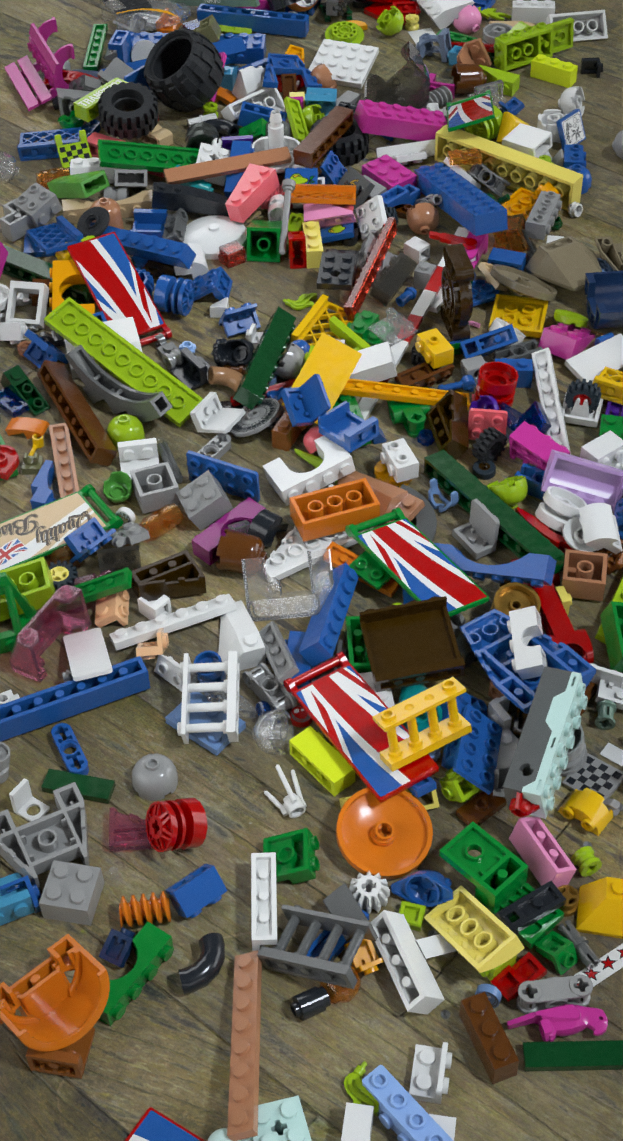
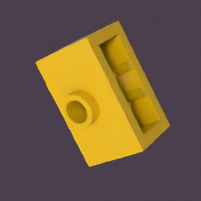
(434, 348)

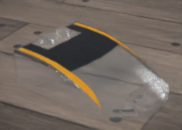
(144, 14)

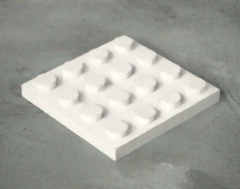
(346, 61)

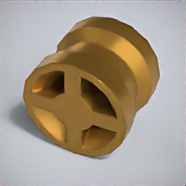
(572, 899)

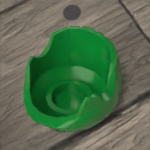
(70, 121)

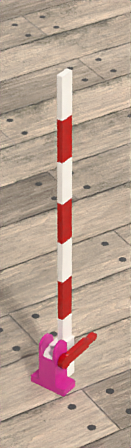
(475, 247)

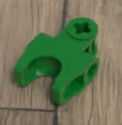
(409, 414)

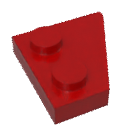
(408, 7)

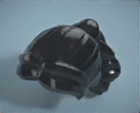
(232, 352)

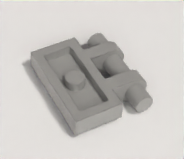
(129, 534)

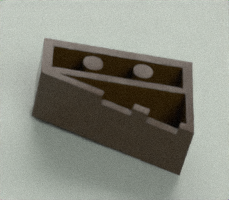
(450, 424)
(170, 576)

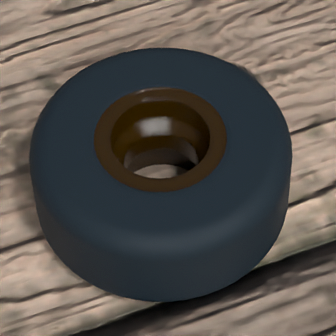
(484, 471)

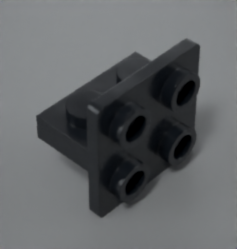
(192, 371)

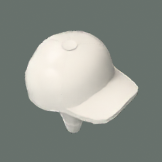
(276, 140)

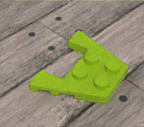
(235, 30)

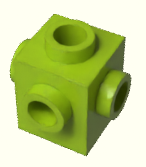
(456, 787)

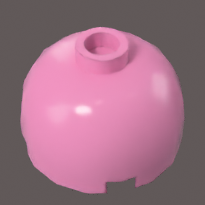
(468, 20)

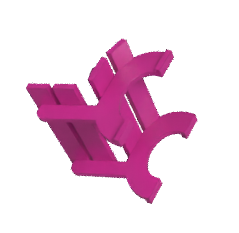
(46, 61)

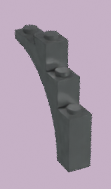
(118, 396)

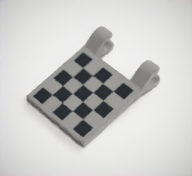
(599, 778)

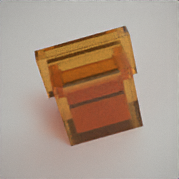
(513, 236)

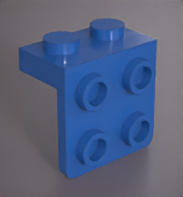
(306, 402)

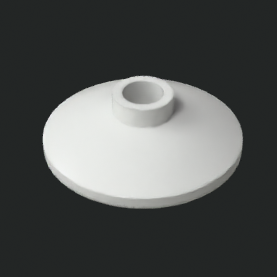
(574, 534)

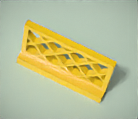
(312, 321)
(609, 387)

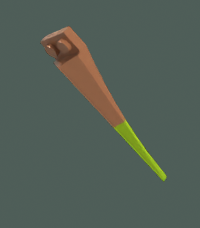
(387, 494)

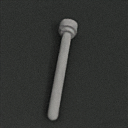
(288, 187)

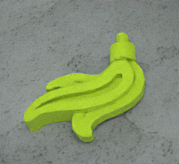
(303, 301)
(357, 1091)

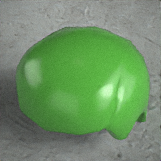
(118, 487)

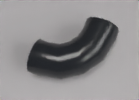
(224, 126)
(207, 966)

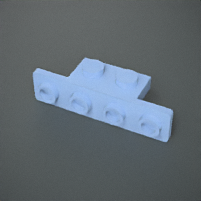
(400, 1110)

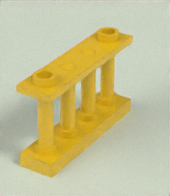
(429, 739)

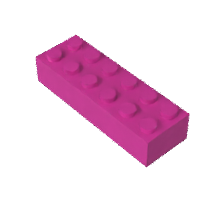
(398, 120)

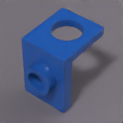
(20, 883)

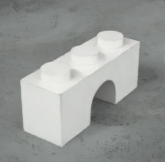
(524, 626)

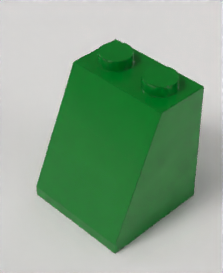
(263, 241)

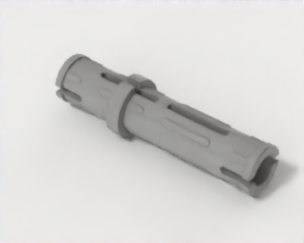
(431, 198)

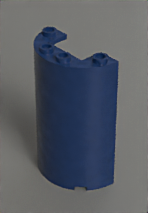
(604, 299)

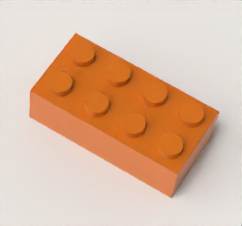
(333, 508)

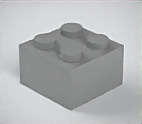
(155, 487)
(204, 500)
(71, 893)

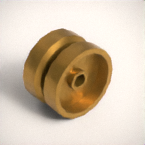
(514, 597)

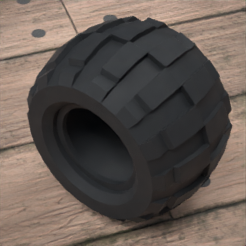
(184, 70)

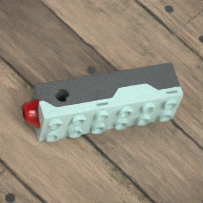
(545, 743)

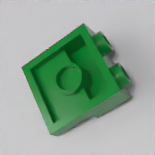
(361, 324)
(294, 855)

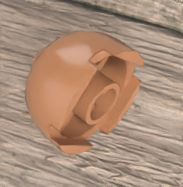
(323, 76)
(423, 218)

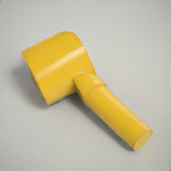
(37, 443)

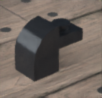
(266, 525)

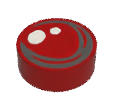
(300, 717)

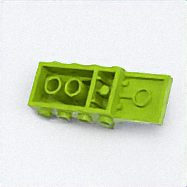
(526, 42)

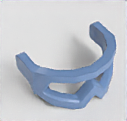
(440, 506)

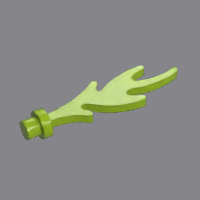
(491, 12)

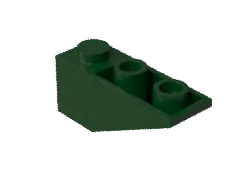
(20, 384)

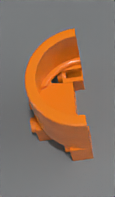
(51, 1006)

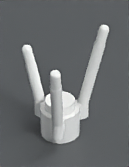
(293, 804)

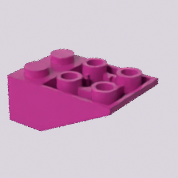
(565, 340)

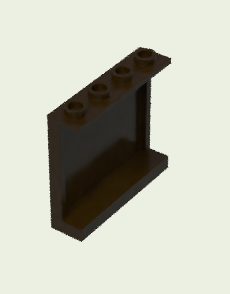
(411, 644)

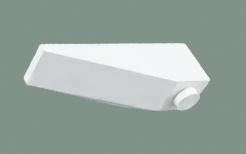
(248, 81)
(241, 635)

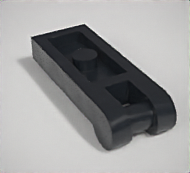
(532, 907)

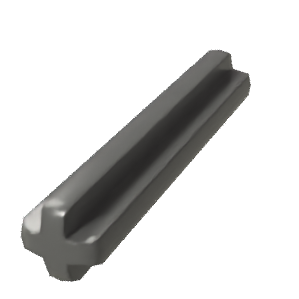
(167, 456)

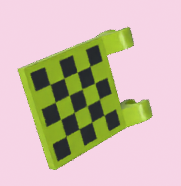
(72, 150)

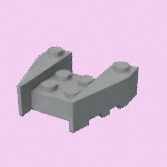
(50, 838)

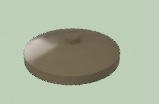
(523, 283)

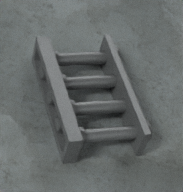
(319, 967)

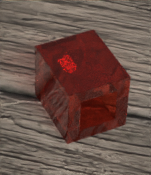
(232, 254)

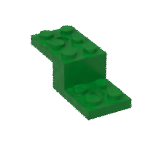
(497, 876)

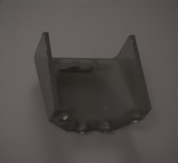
(406, 86)

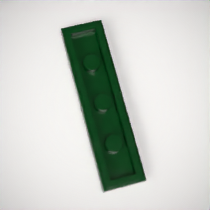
(573, 1055)

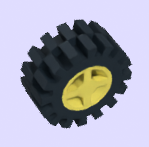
(63, 574)

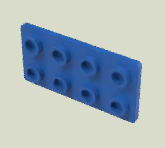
(233, 478)
(477, 752)

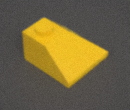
(601, 908)

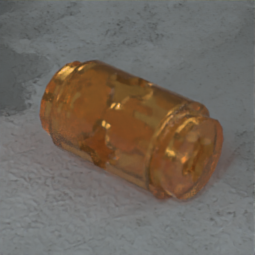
(44, 176)
(167, 517)

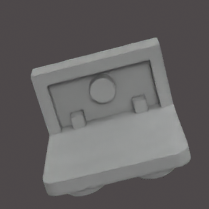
(115, 69)
(38, 204)
(480, 533)

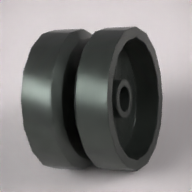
(199, 133)

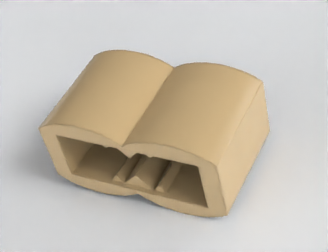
(158, 136)

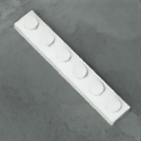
(174, 621)

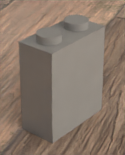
(130, 178)

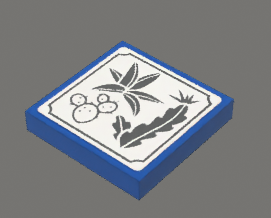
(571, 128)

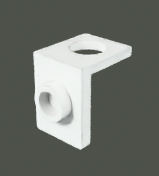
(22, 800)

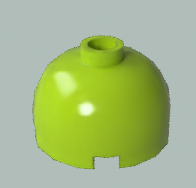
(390, 21)
(312, 114)
(125, 428)
(510, 490)

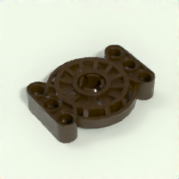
(457, 292)

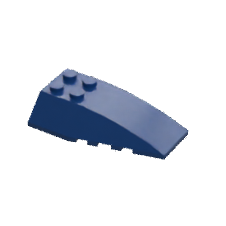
(490, 643)

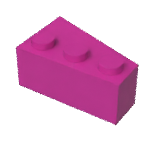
(532, 446)

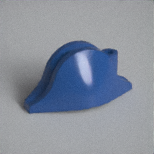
(424, 888)

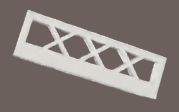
(263, 899)

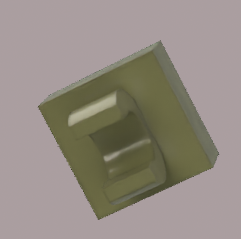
(31, 464)

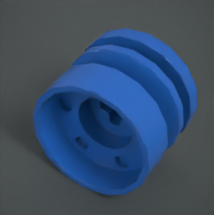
(174, 295)

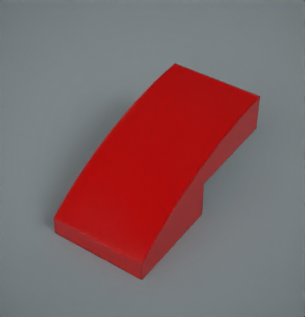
(510, 978)

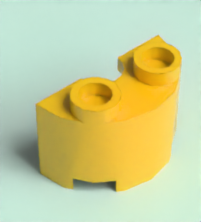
(587, 808)

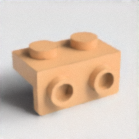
(112, 608)
(149, 650)

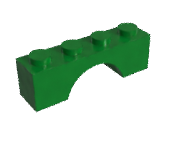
(152, 949)

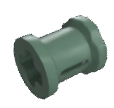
(605, 714)

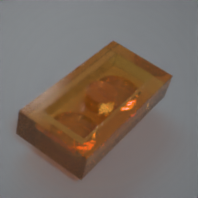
(464, 157)

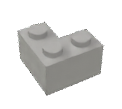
(15, 222)

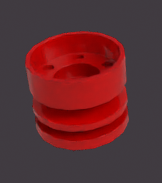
(498, 381)
(176, 824)

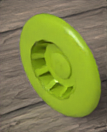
(345, 32)

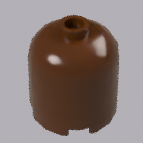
(467, 77)
(236, 547)

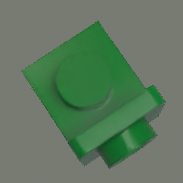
(558, 950)

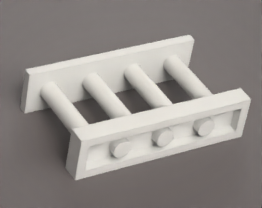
(229, 706)

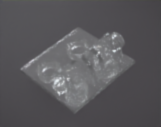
(393, 327)

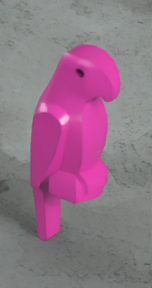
(564, 1021)

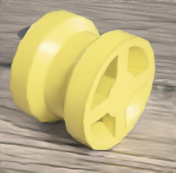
(412, 22)

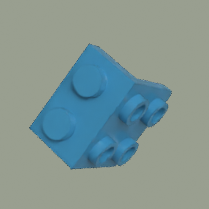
(14, 904)

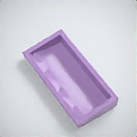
(584, 477)

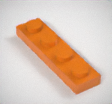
(340, 555)

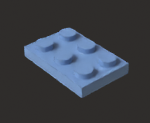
(212, 741)

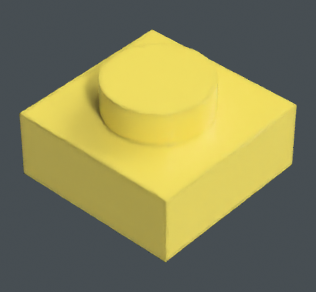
(565, 598)

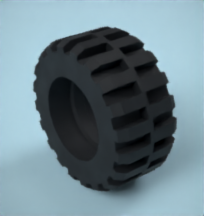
(131, 123)
(351, 146)

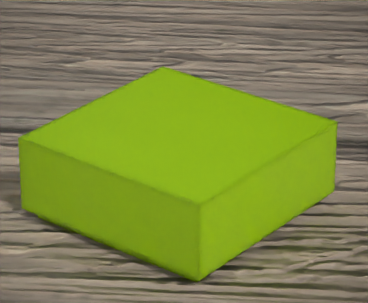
(413, 914)

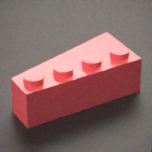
(251, 191)

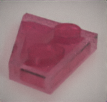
(127, 832)

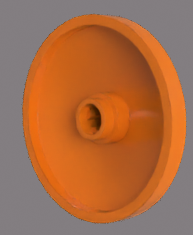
(384, 836)

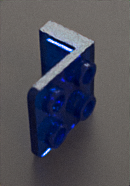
(533, 415)

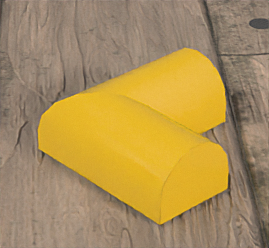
(508, 123)

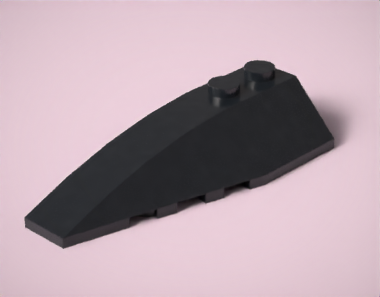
(188, 198)

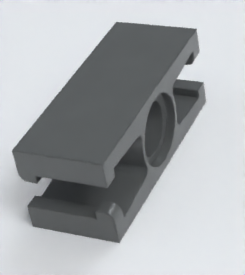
(518, 351)

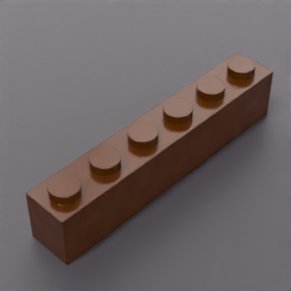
(323, 136)

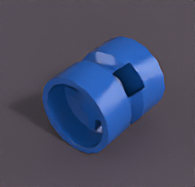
(208, 677)

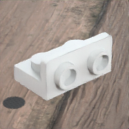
(428, 1073)

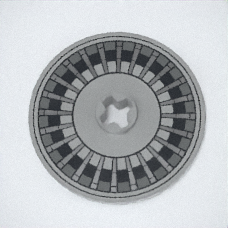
(258, 418)

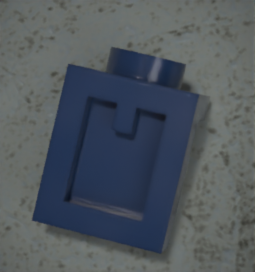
(118, 946)

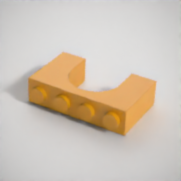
(63, 276)

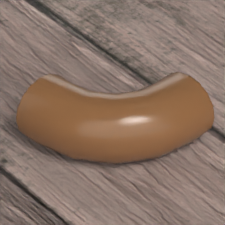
(224, 376)

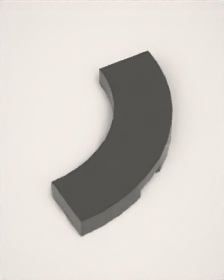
(426, 518)

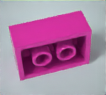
(389, 172)

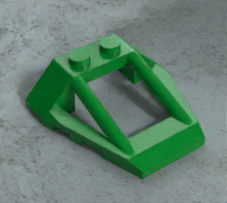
(11, 593)

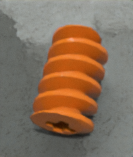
(144, 909)

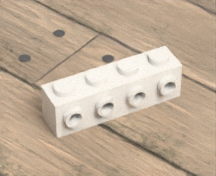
(406, 963)

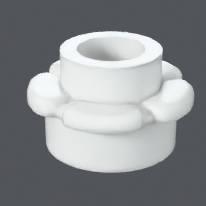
(575, 209)

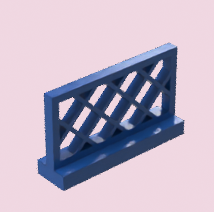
(43, 148)
(55, 236)

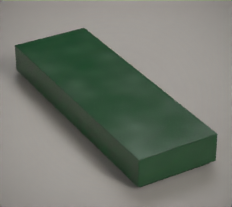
(90, 787)

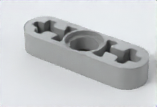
(214, 446)

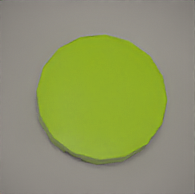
(569, 317)

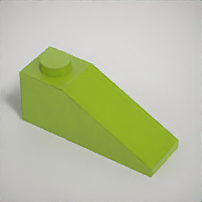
(510, 80)

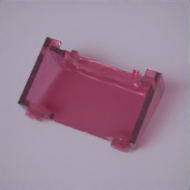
(61, 613)

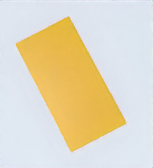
(333, 363)

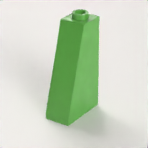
(79, 185)

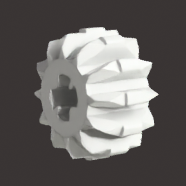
(370, 891)

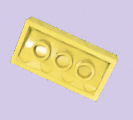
(474, 931)

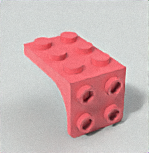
(483, 418)

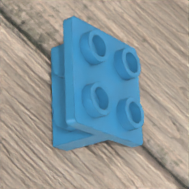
(323, 96)

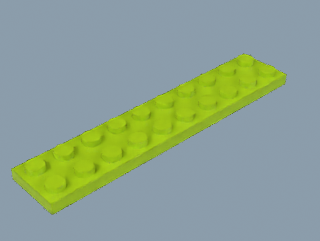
(121, 358)

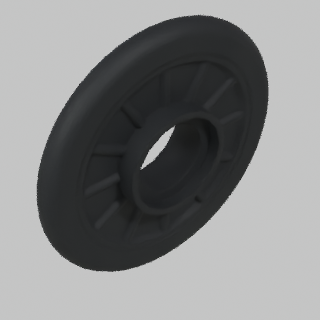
(95, 213)

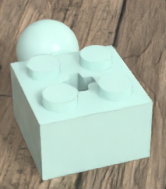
(275, 1118)

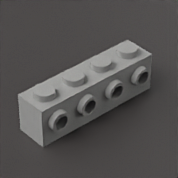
(543, 215)

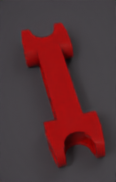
(557, 623)

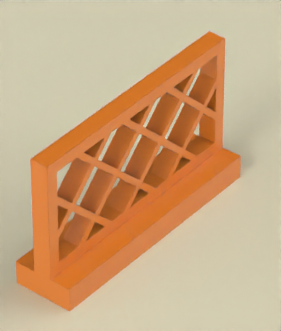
(324, 194)

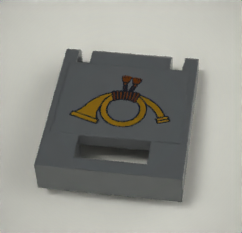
(359, 180)

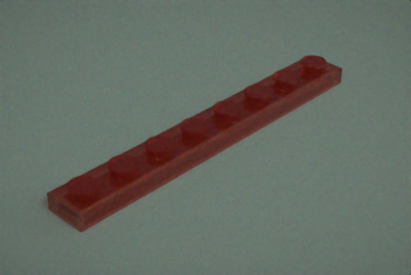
(370, 269)

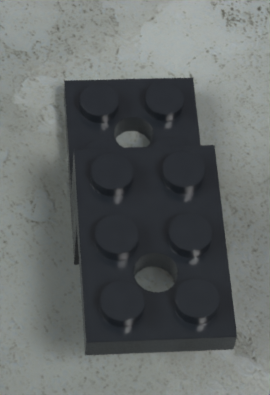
(338, 269)

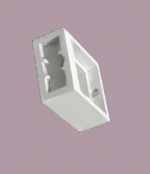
(32, 288)

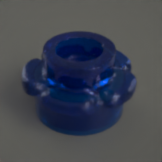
(425, 437)

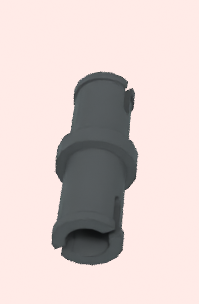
(580, 943)

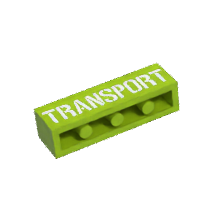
(87, 106)

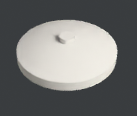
(213, 232)

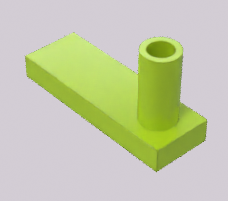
(347, 334)

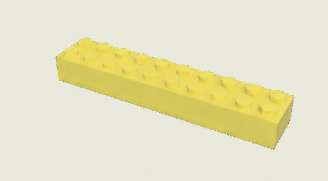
(512, 165)

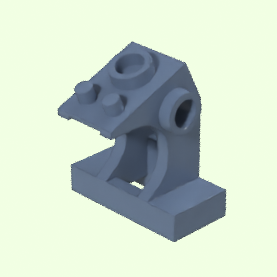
(426, 47)

